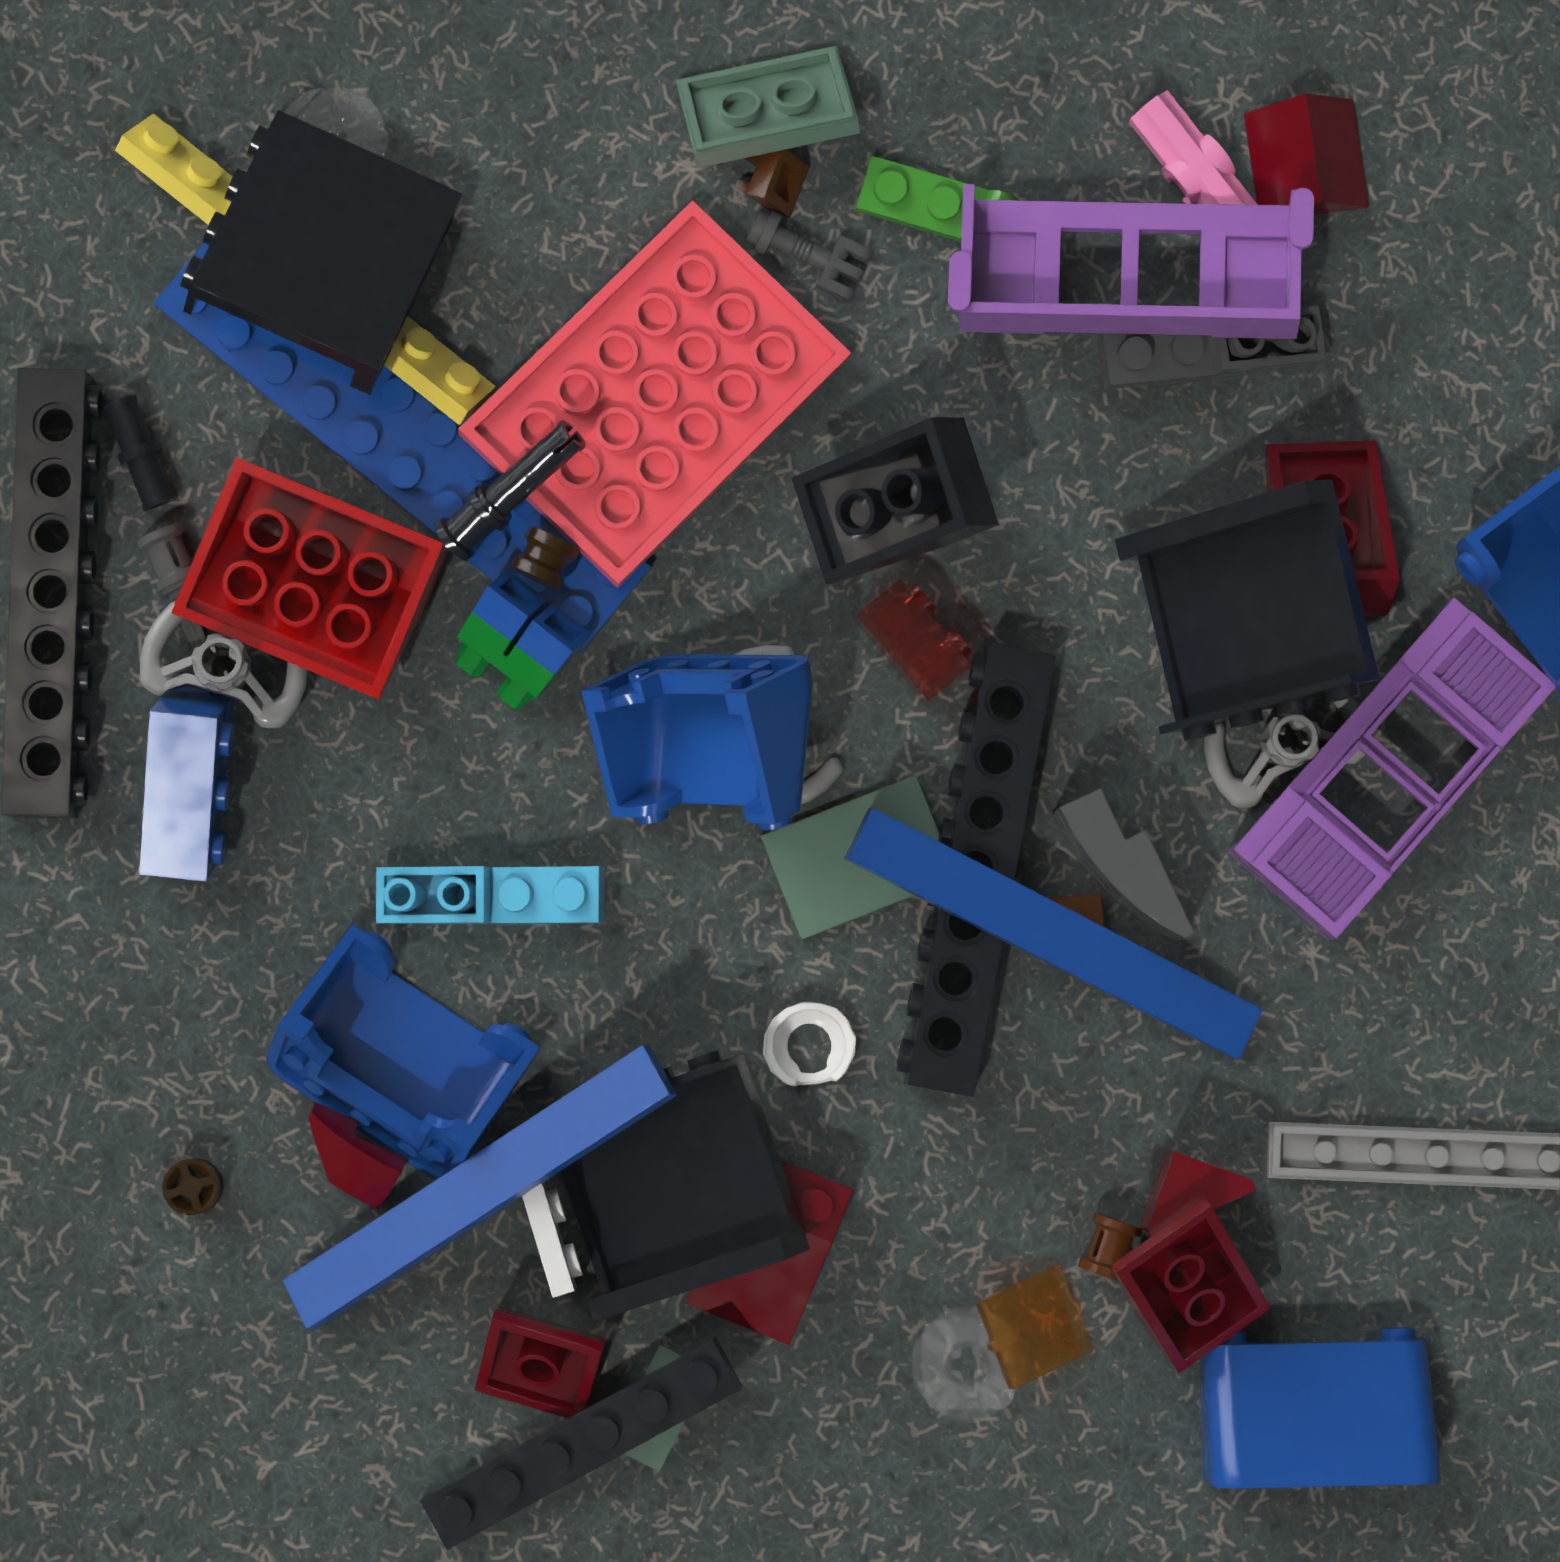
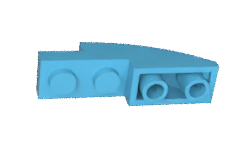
(490, 895)

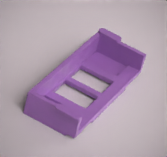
(1247, 278)
(1318, 855)

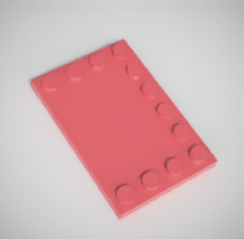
(669, 386)

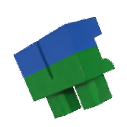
(494, 632)

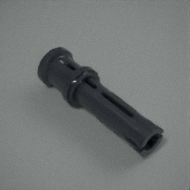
(492, 505)

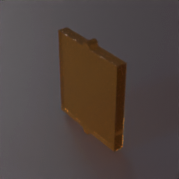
(1034, 1326)

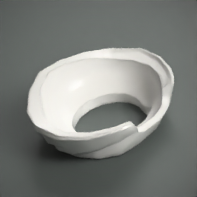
(831, 1020)

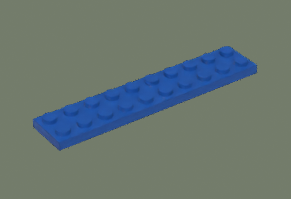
(394, 443)

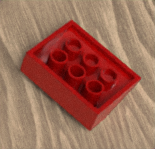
(310, 578)

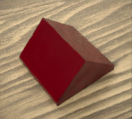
(1309, 146)
(1184, 1184)
(539, 1363)

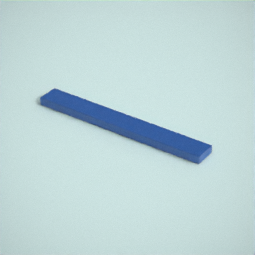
(1052, 933)
(479, 1187)

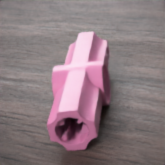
(1188, 157)

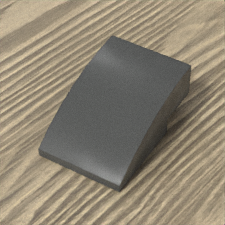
(1122, 866)

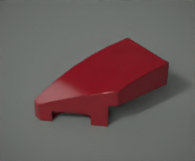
(351, 1162)

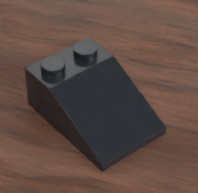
(895, 499)

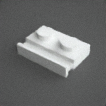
(559, 1260)

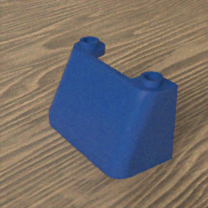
(1518, 569)
(704, 735)
(396, 1057)
(1319, 1413)

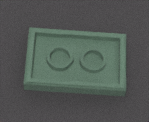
(767, 106)
(811, 865)

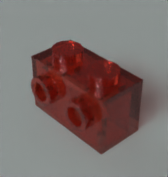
(914, 642)

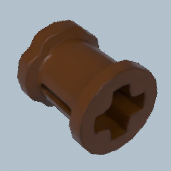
(1109, 1244)

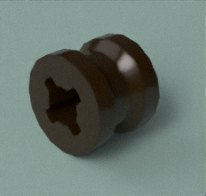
(545, 558)
(183, 1190)

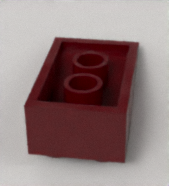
(1361, 502)
(1190, 1286)
(776, 1295)

